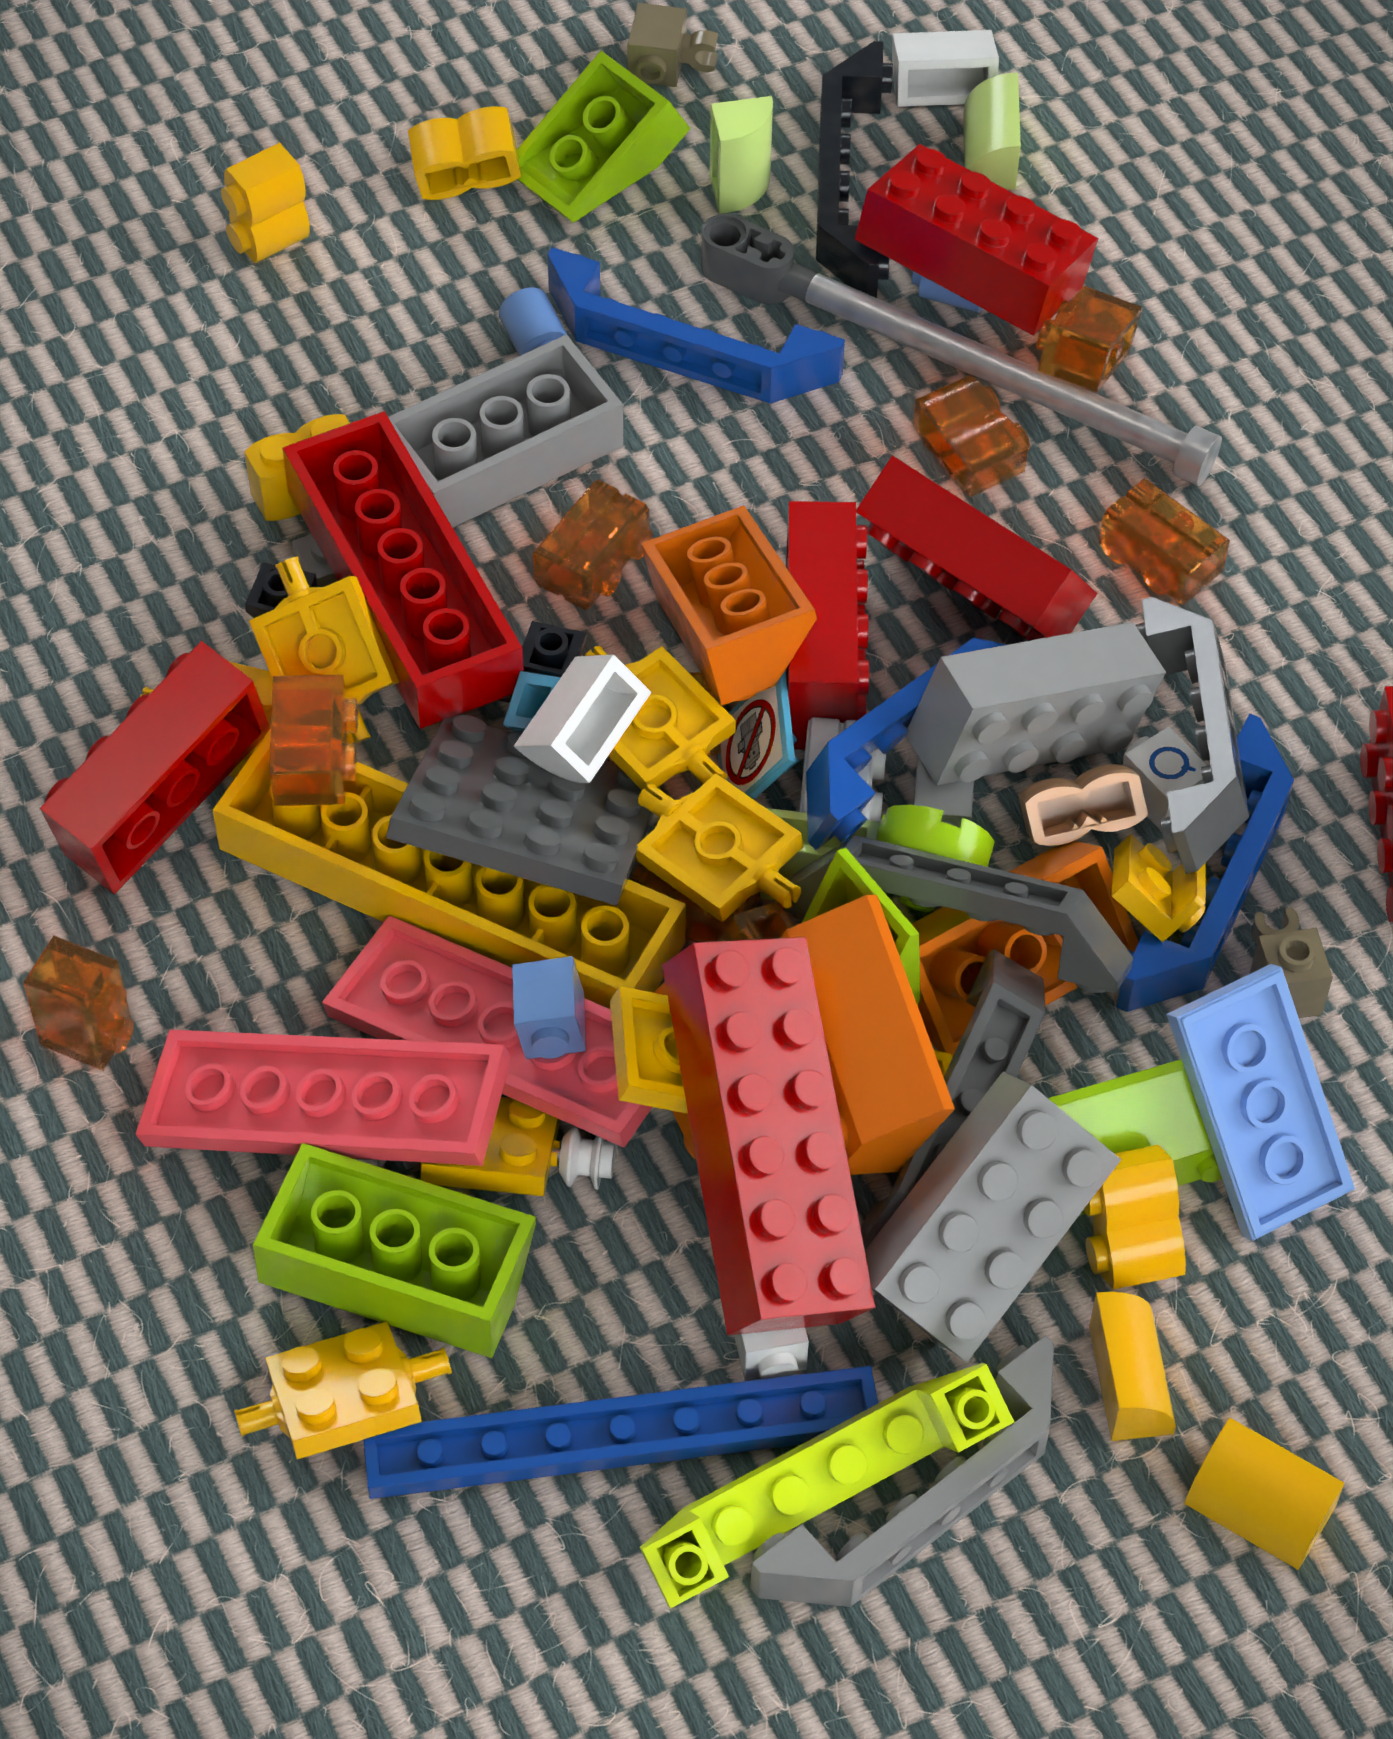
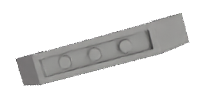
(803, 1571)

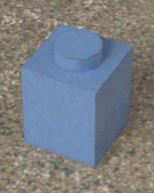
(549, 1008)

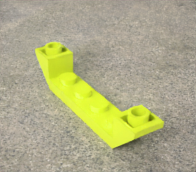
(817, 1475)

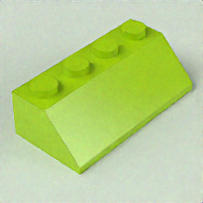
(1144, 1112)
(394, 1249)

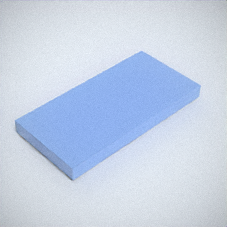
(1261, 1101)

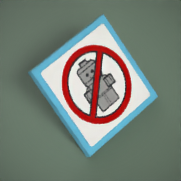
(762, 741)

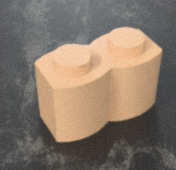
(1099, 799)

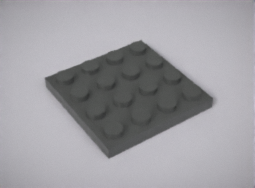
(504, 812)

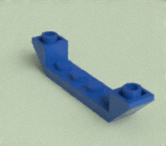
(804, 364)
(832, 782)
(1172, 969)

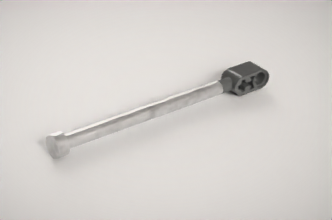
(764, 269)

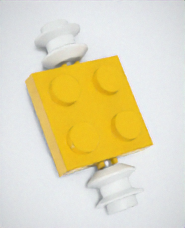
(521, 1155)

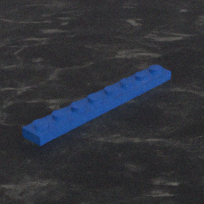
(614, 1432)

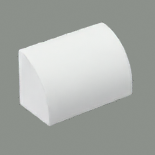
(941, 66)
(583, 717)

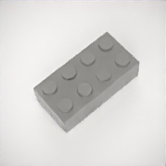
(511, 429)
(1034, 703)
(986, 1214)

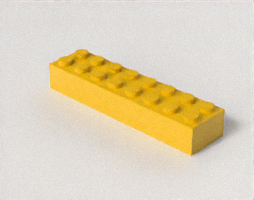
(496, 914)

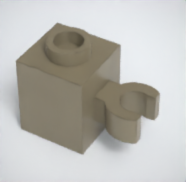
(661, 45)
(1301, 959)

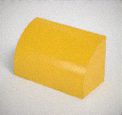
(1130, 1367)
(1264, 1493)

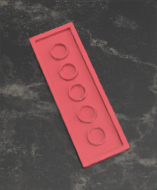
(437, 991)
(325, 1092)

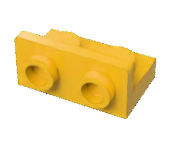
(1153, 892)

